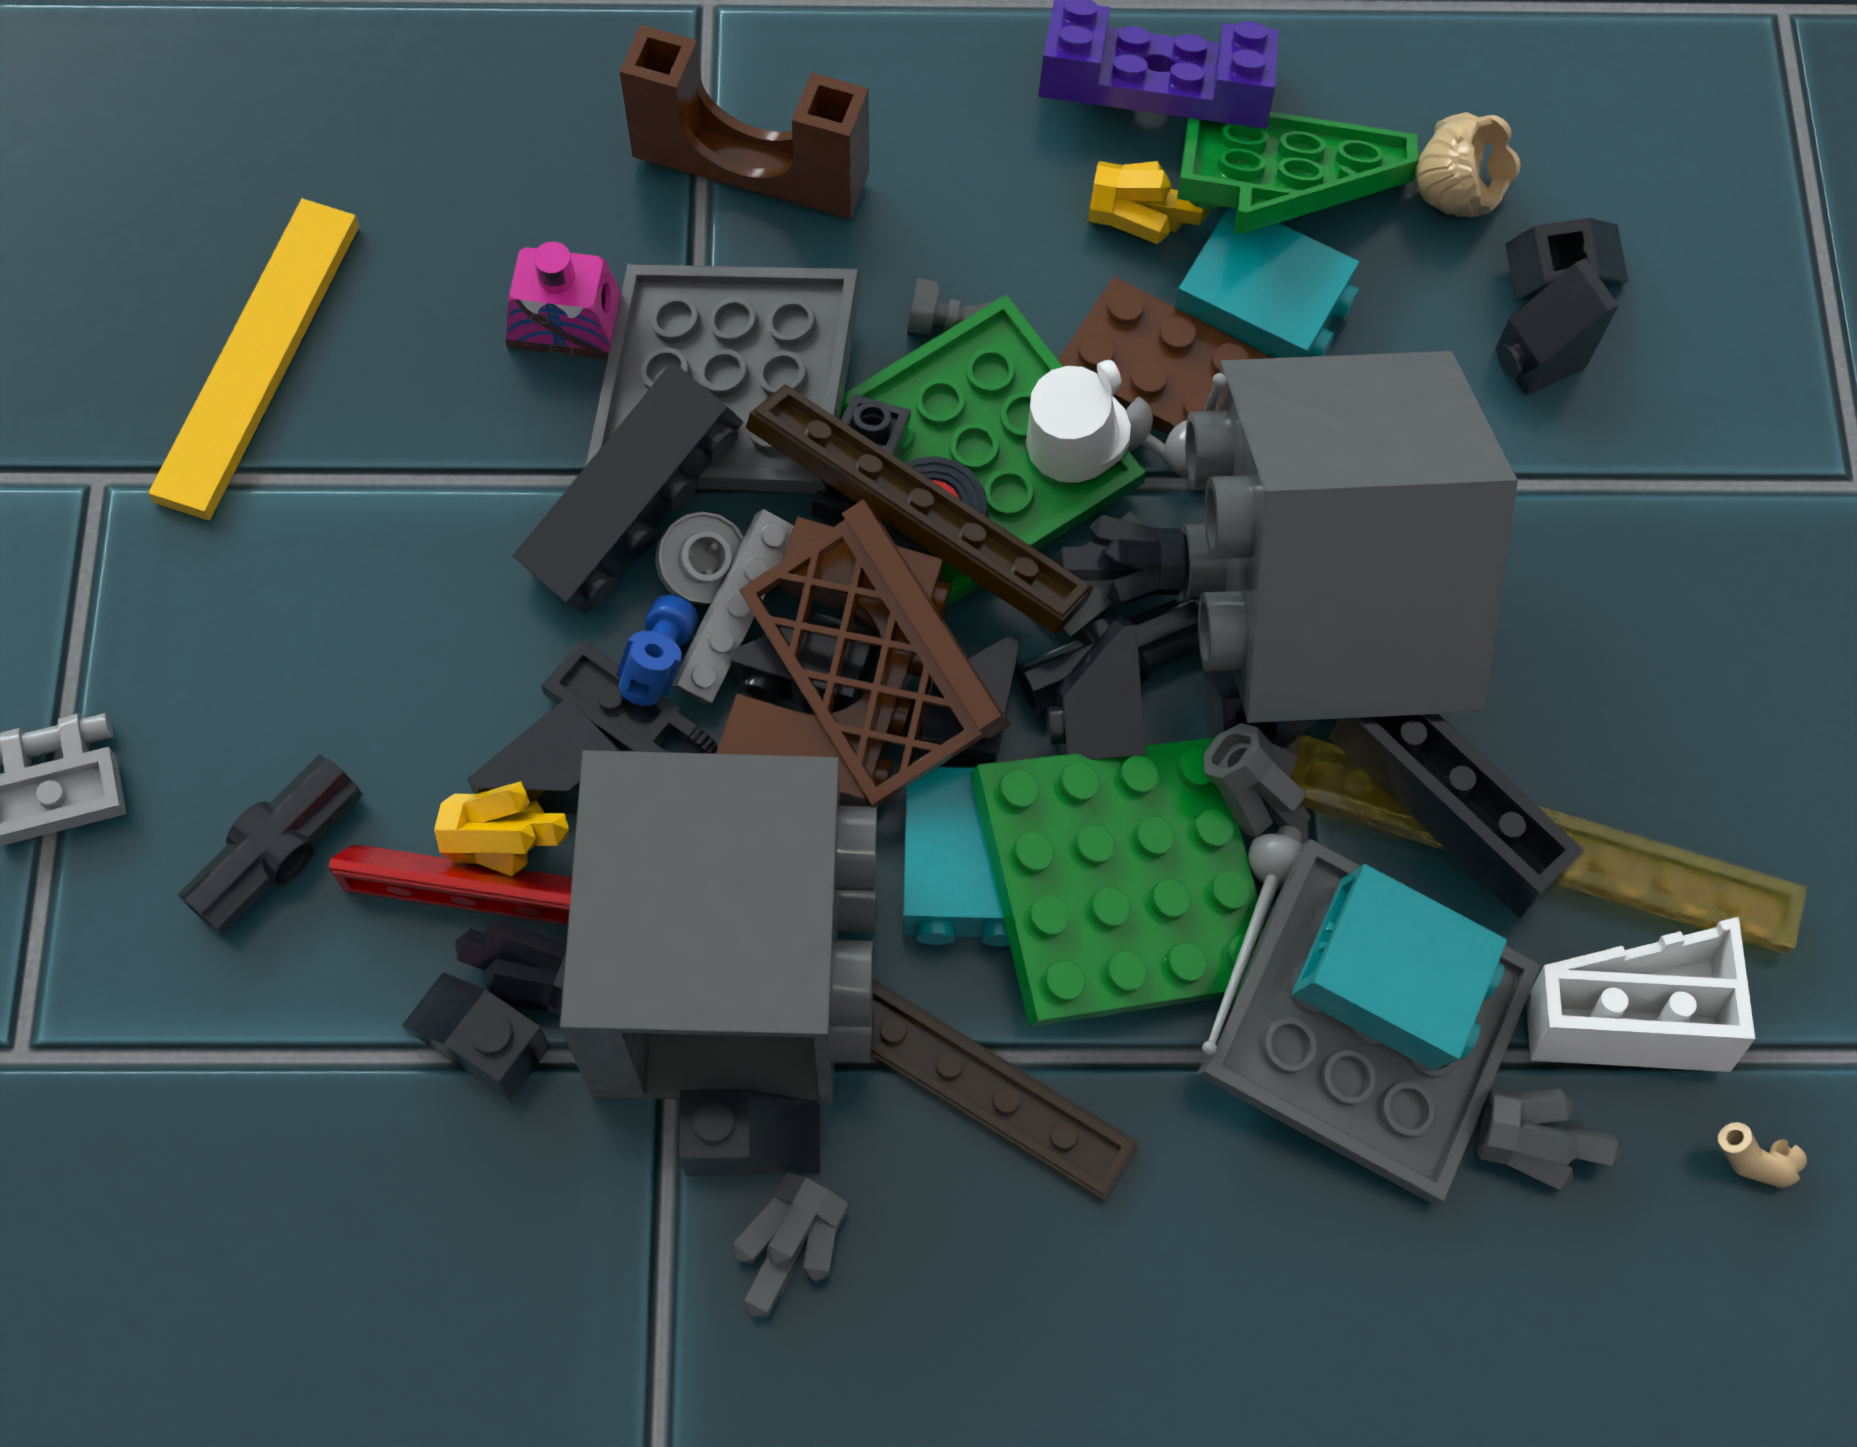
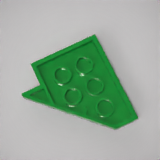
(1290, 166)

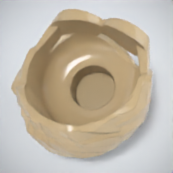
(1452, 165)

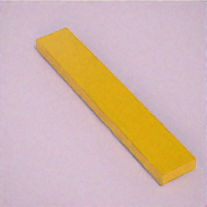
(254, 360)

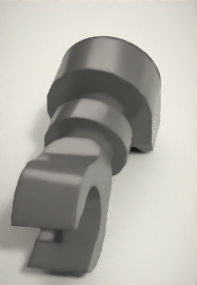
(928, 311)

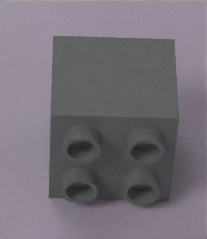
(1348, 536)
(716, 925)

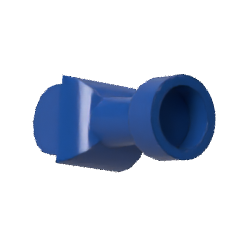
(654, 654)

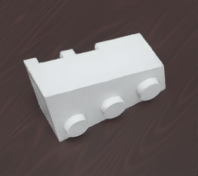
(1647, 1005)

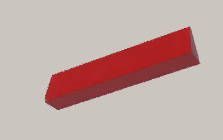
(452, 884)

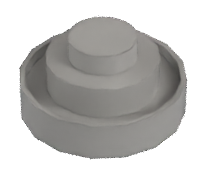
(696, 555)

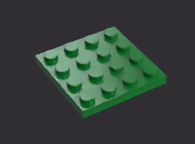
(973, 407)
(1116, 879)

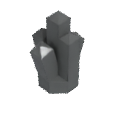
(1255, 780)
(1538, 1137)
(795, 1220)

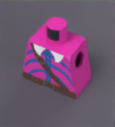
(562, 302)

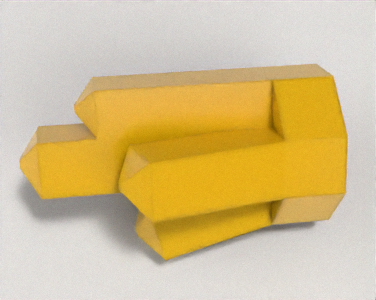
(1140, 201)
(496, 828)

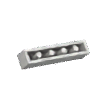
(728, 613)

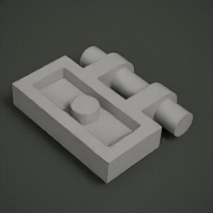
(60, 792)

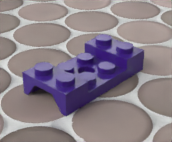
(1159, 72)

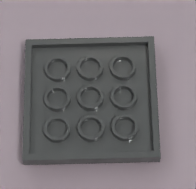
(742, 341)
(1338, 1081)

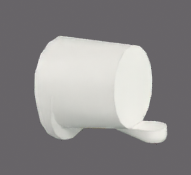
(1077, 423)

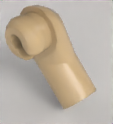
(1747, 1159)

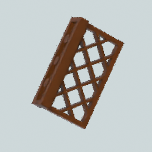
(921, 625)

